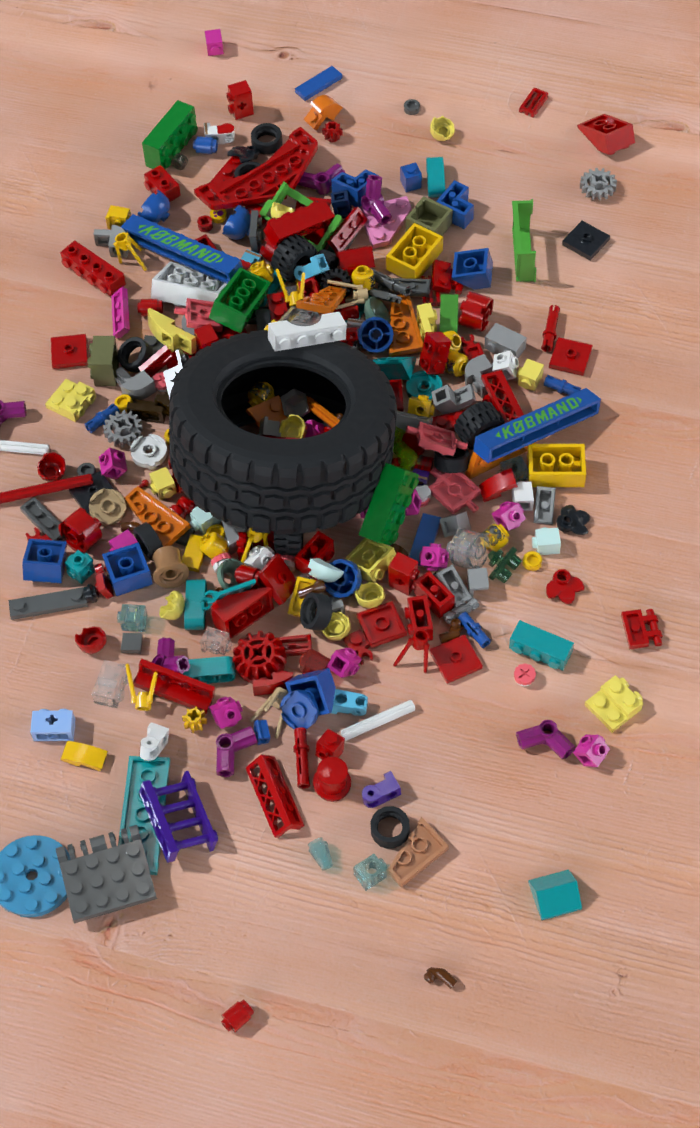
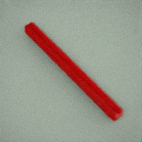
(46, 488)

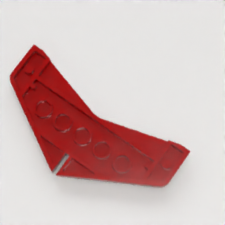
(265, 180)

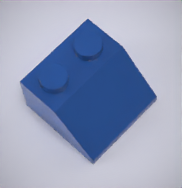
(473, 268)
(44, 561)
(127, 569)
(319, 685)

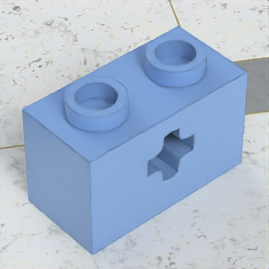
(53, 725)

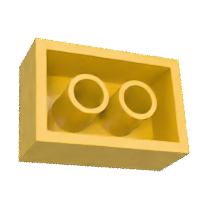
(414, 252)
(556, 465)

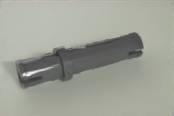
(393, 284)

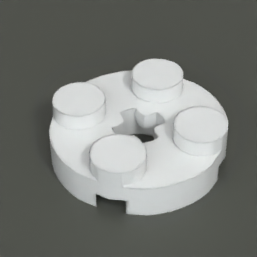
(149, 460)

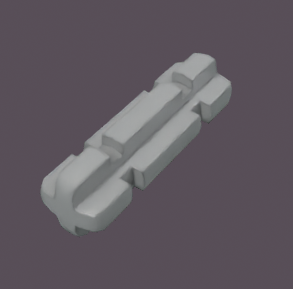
(465, 607)

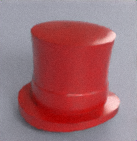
(332, 779)

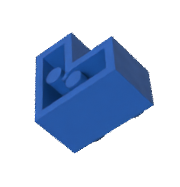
(355, 185)
(457, 199)

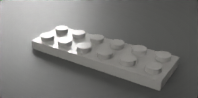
(301, 317)

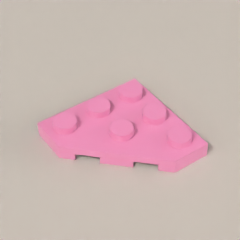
(383, 234)

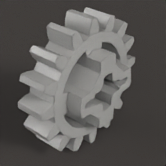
(600, 184)
(123, 428)

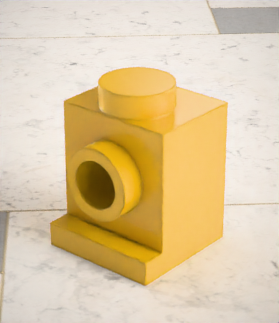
(117, 216)

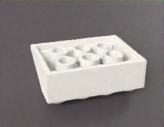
(180, 282)

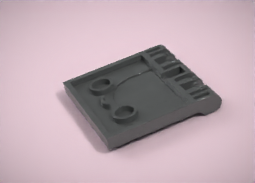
(107, 877)

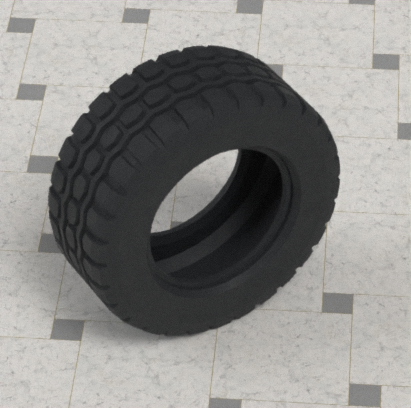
(273, 480)

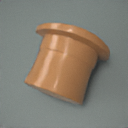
(169, 569)

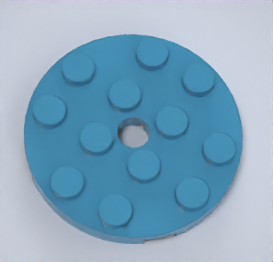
(34, 896)

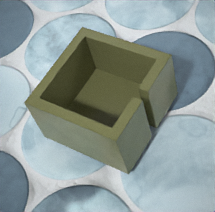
(430, 216)
(103, 360)

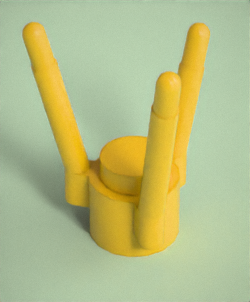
(124, 242)
(295, 295)
(254, 537)
(144, 699)

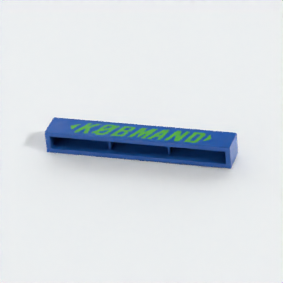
(182, 249)
(536, 425)

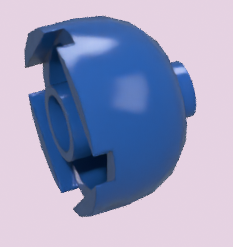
(156, 208)
(238, 224)
(375, 334)
(349, 581)

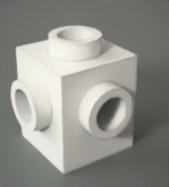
(507, 363)
(259, 556)

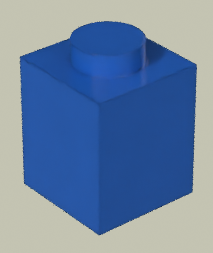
(411, 177)

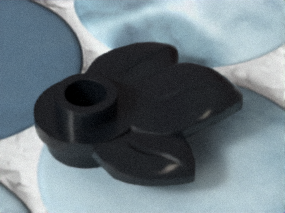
(245, 153)
(573, 520)

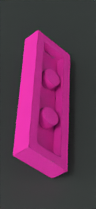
(120, 313)

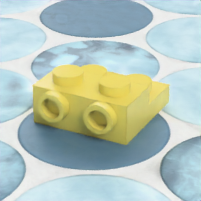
(426, 319)
(71, 399)
(372, 559)
(615, 703)

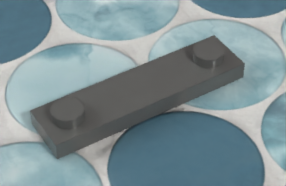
(47, 603)

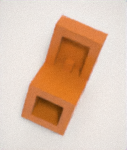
(322, 107)

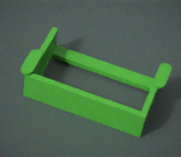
(279, 197)
(523, 256)

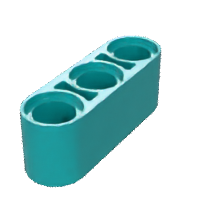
(435, 176)
(194, 615)
(212, 669)

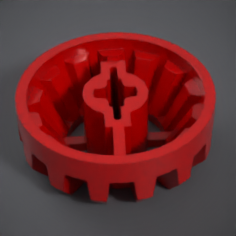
(258, 663)

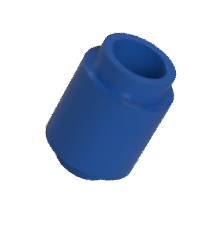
(205, 145)

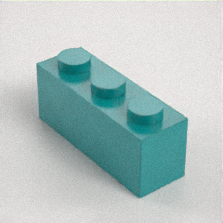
(541, 645)

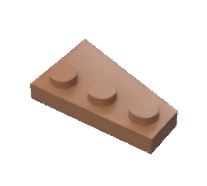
(417, 854)

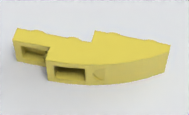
(168, 334)

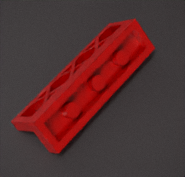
(505, 394)
(173, 686)
(277, 791)

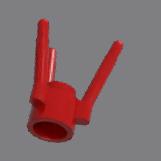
(418, 641)

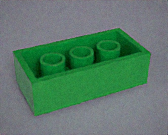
(170, 135)
(239, 300)
(389, 504)

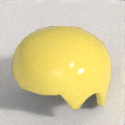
(442, 128)
(278, 210)
(293, 427)
(370, 595)
(174, 607)
(338, 627)

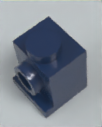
(341, 203)

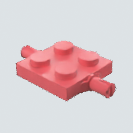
(197, 314)
(436, 438)
(454, 491)

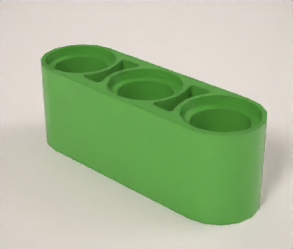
(449, 312)

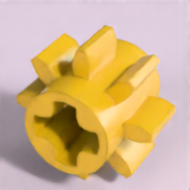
(194, 719)

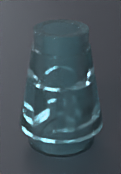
(320, 852)

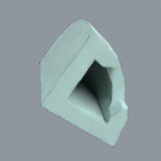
(324, 571)

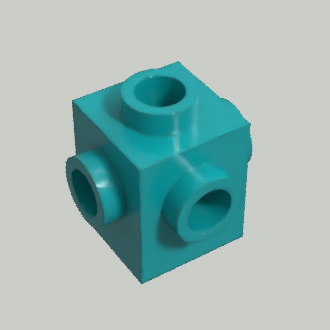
(80, 566)

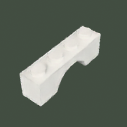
(288, 336)

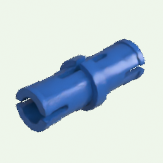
(560, 385)
(100, 418)
(482, 639)

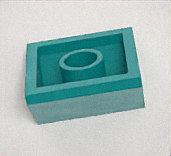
(397, 367)
(556, 894)

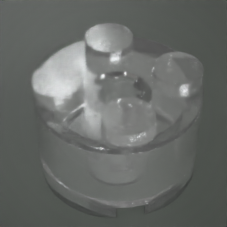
(468, 548)

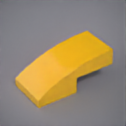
(84, 754)

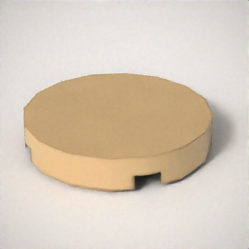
(107, 506)

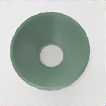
(376, 308)
(228, 567)

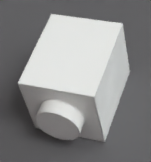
(523, 495)

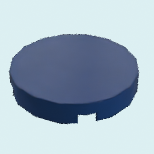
(299, 709)

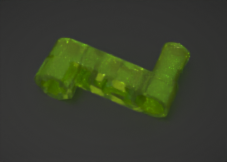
(402, 450)

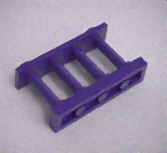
(164, 829)

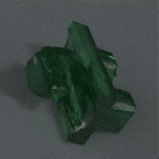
(500, 571)

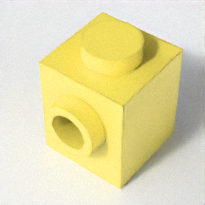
(530, 374)
(162, 483)

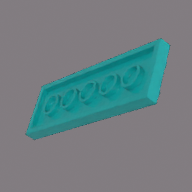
(133, 808)

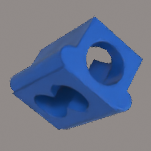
(261, 731)

